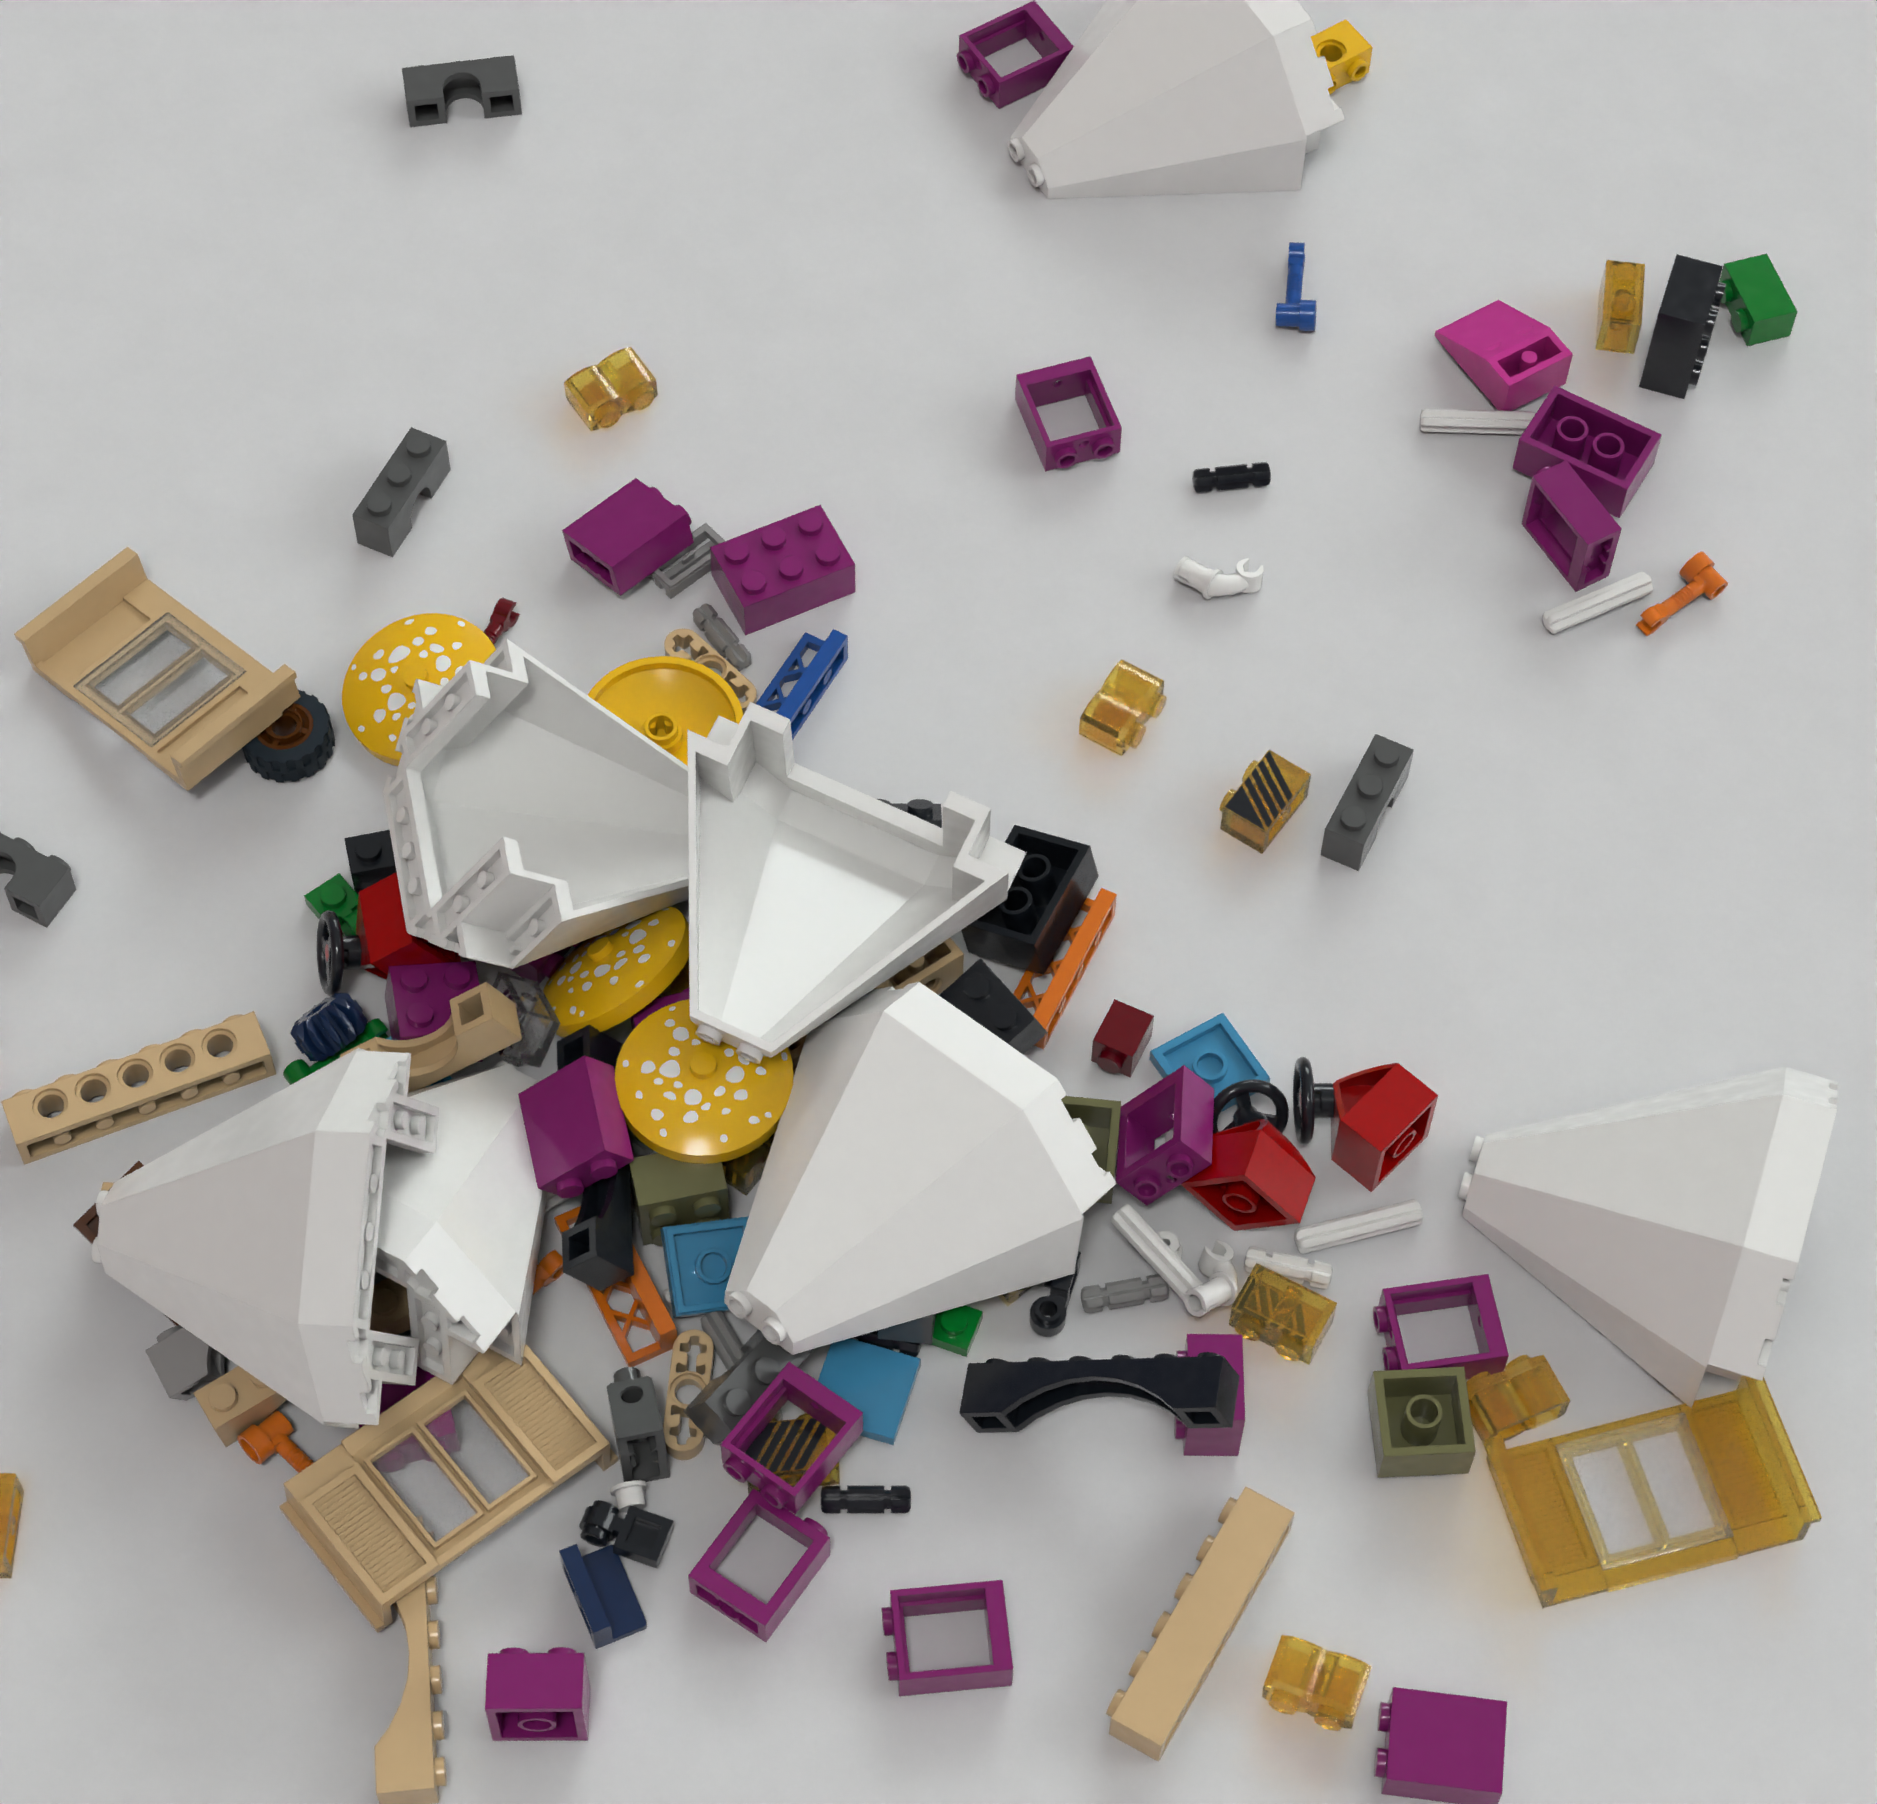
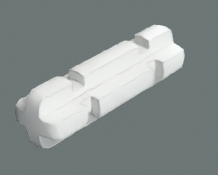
(1290, 1266)

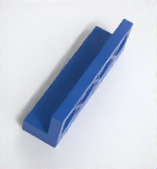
(812, 680)

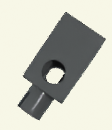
(633, 1417)

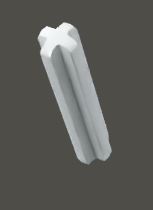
(1475, 421)
(1597, 602)
(1358, 1226)
(1154, 1250)

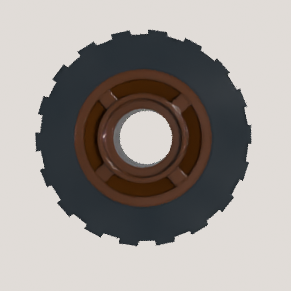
(293, 743)

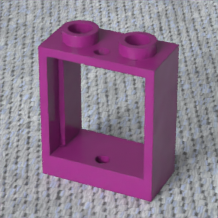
(1023, 22)
(1075, 379)
(1570, 525)
(1175, 1102)
(1437, 1295)
(815, 1400)
(948, 1599)
(737, 1603)

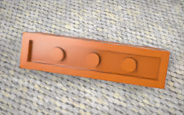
(1068, 971)
(645, 1299)

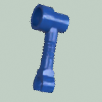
(1294, 310)

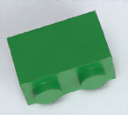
(1757, 300)

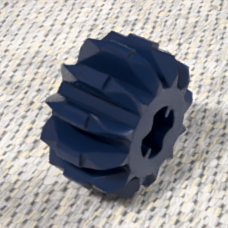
(329, 1027)

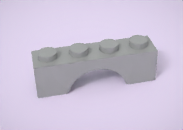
(184, 1362)

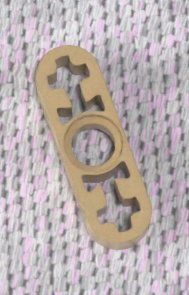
(709, 657)
(679, 1363)

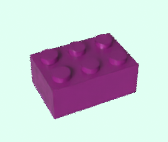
(1599, 445)
(782, 569)

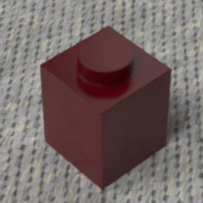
(1122, 1038)

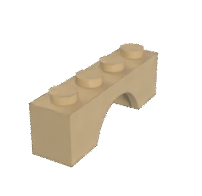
(478, 1027)

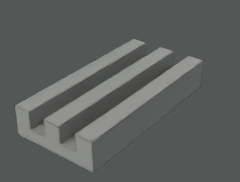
(693, 565)

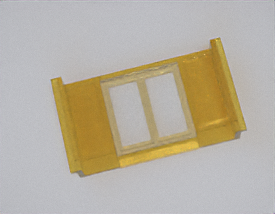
(1653, 1494)

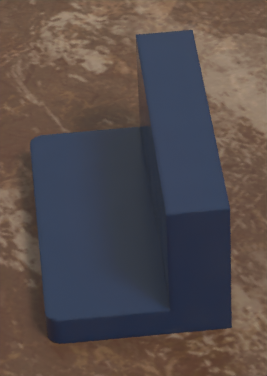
(603, 1594)

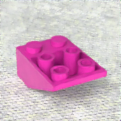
(1507, 354)

